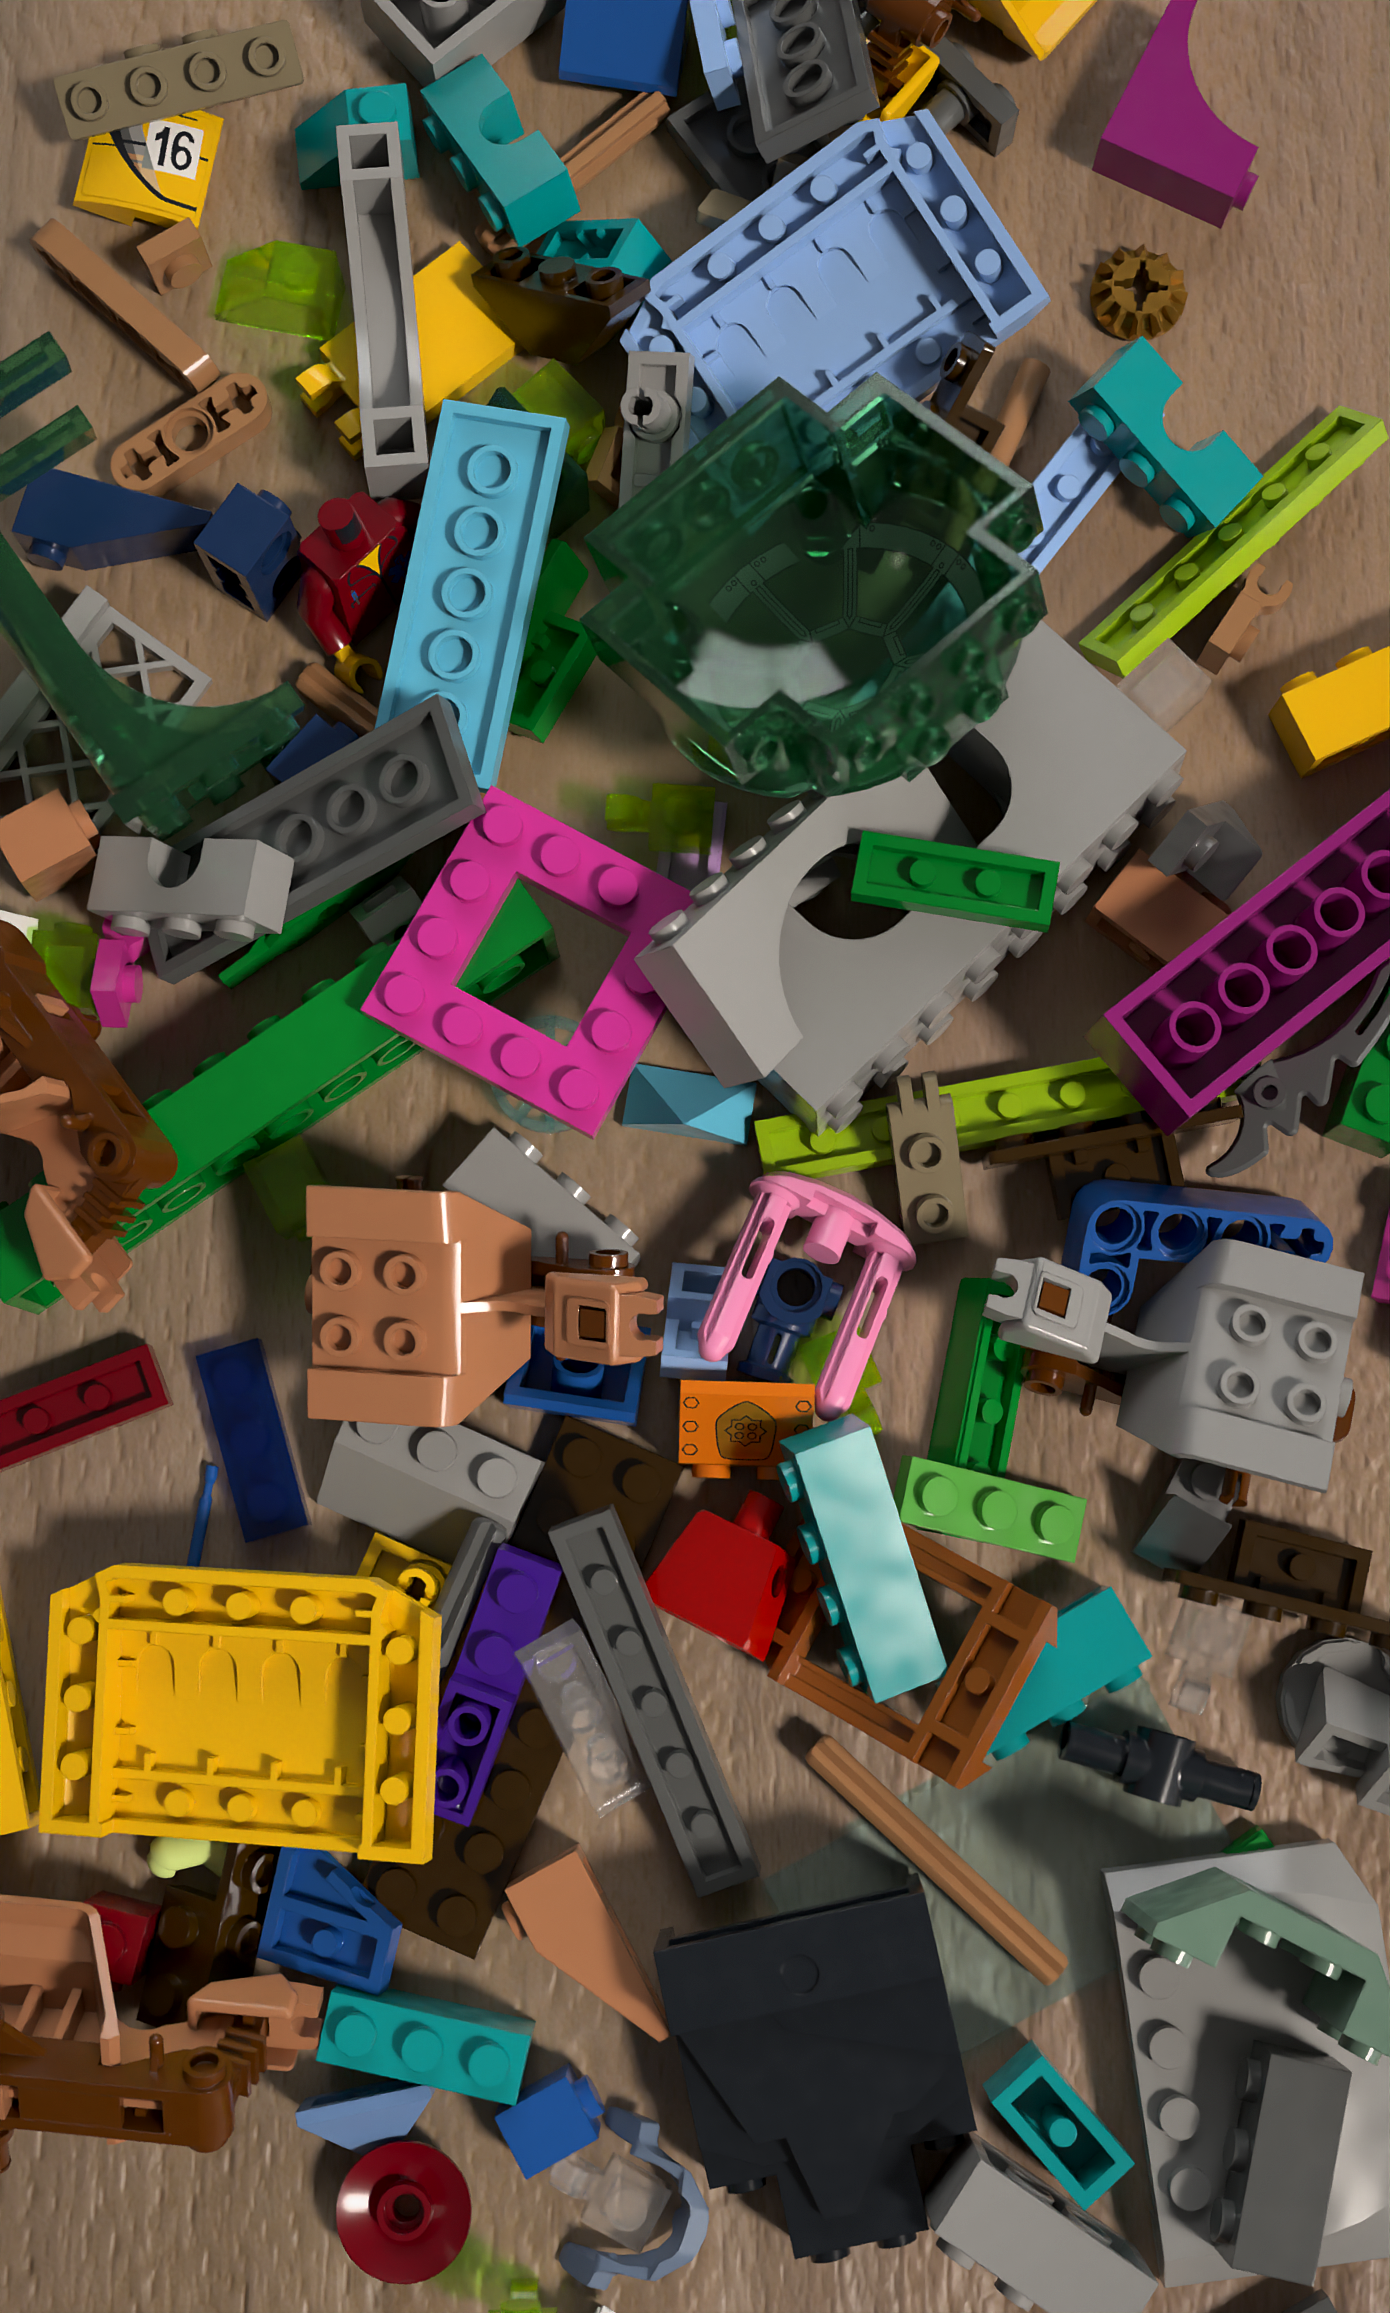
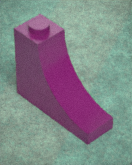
(1168, 137)

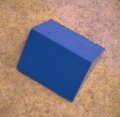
(626, 43)
(576, 1386)

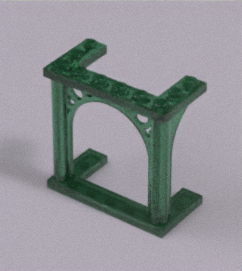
(146, 750)

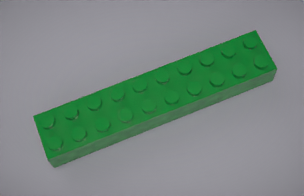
(280, 1087)

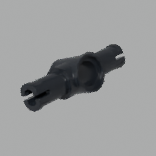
(1159, 1766)

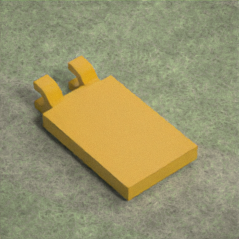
(458, 345)

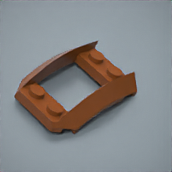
(975, 1688)

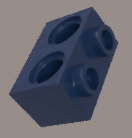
(252, 550)

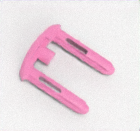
(835, 1220)

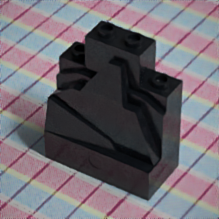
(820, 2059)

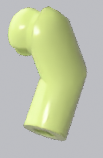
(175, 1854)

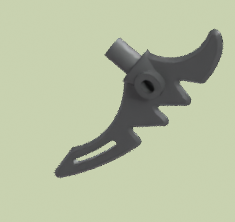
(1275, 1090)

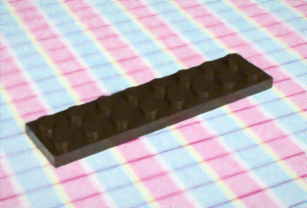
(470, 1866)

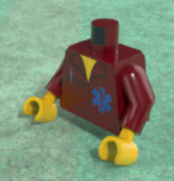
(355, 575)

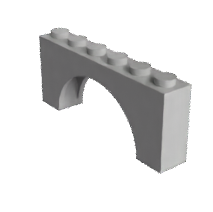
(722, 953)

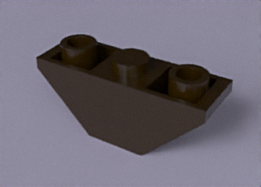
(558, 304)

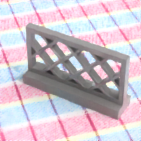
(26, 708)

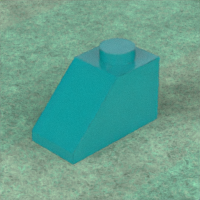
(318, 140)

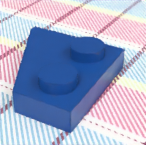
(328, 1923)

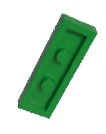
(955, 881)

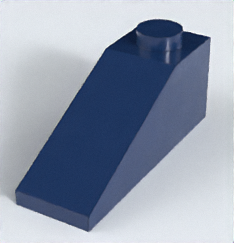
(100, 524)

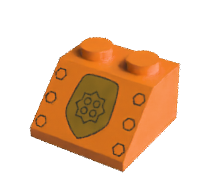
(740, 1425)

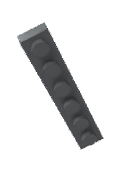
(655, 1700)

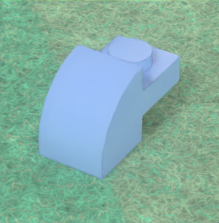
(688, 1301)

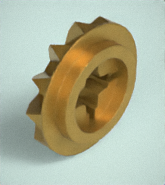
(1116, 306)

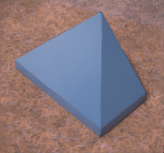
(365, 2114)

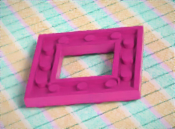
(418, 983)

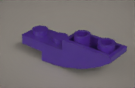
(489, 1677)

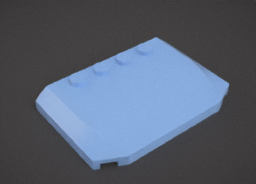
(840, 273)

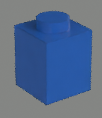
(551, 2120)

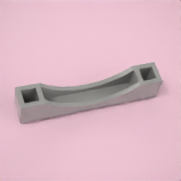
(384, 310)

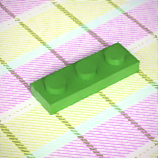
(988, 1509)

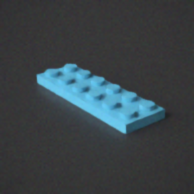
(475, 572)

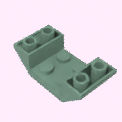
(1197, 1918)

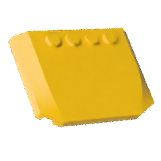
(242, 1710)

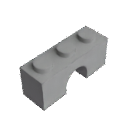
(234, 891)

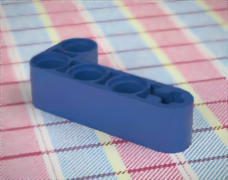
(1203, 1220)

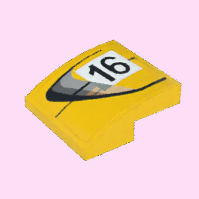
(151, 170)

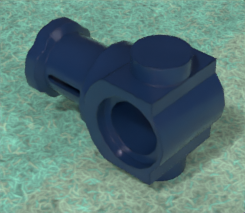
(785, 1320)

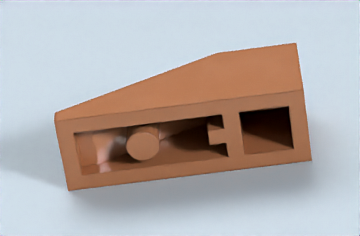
(579, 1933)

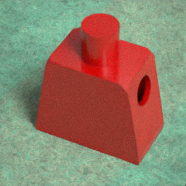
(728, 1576)

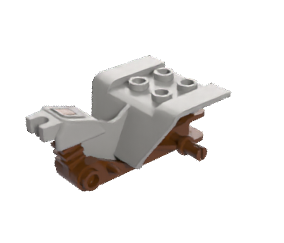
(1225, 1361)

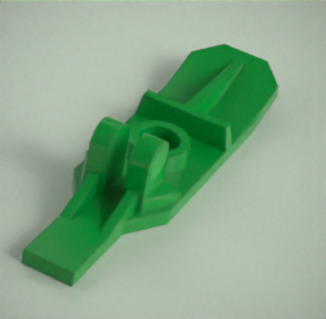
(306, 925)

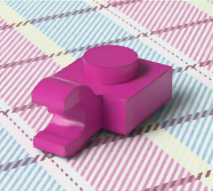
(115, 979)

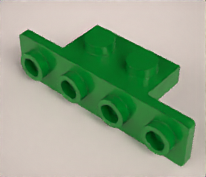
(555, 646)

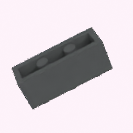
(1280, 2162)

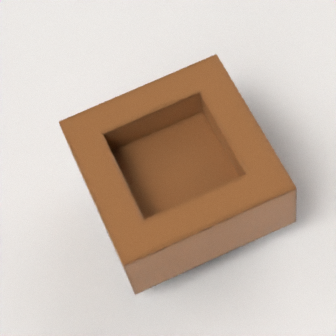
(175, 257)

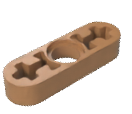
(195, 411)

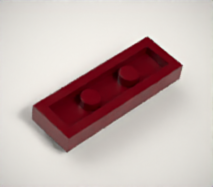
(81, 1405)

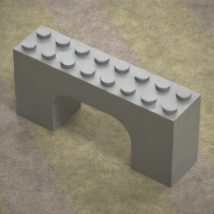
(1073, 782)

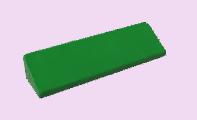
(977, 1388)

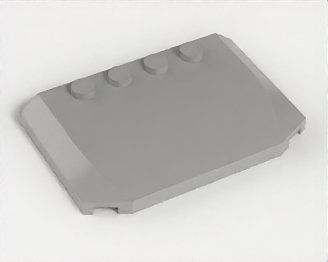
(1200, 2023)

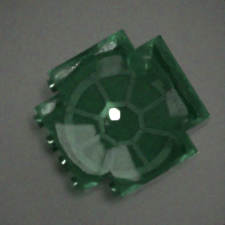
(820, 591)

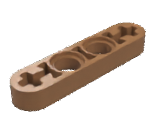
(125, 307)

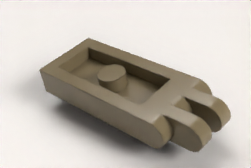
(926, 1162)

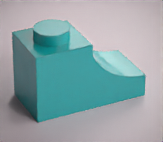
(608, 244)

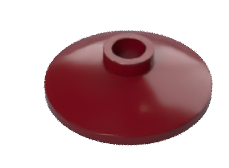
(395, 2245)

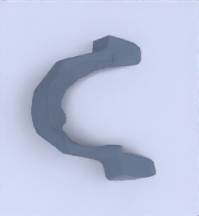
(689, 2221)

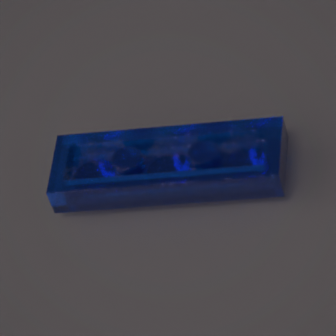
(253, 1440)

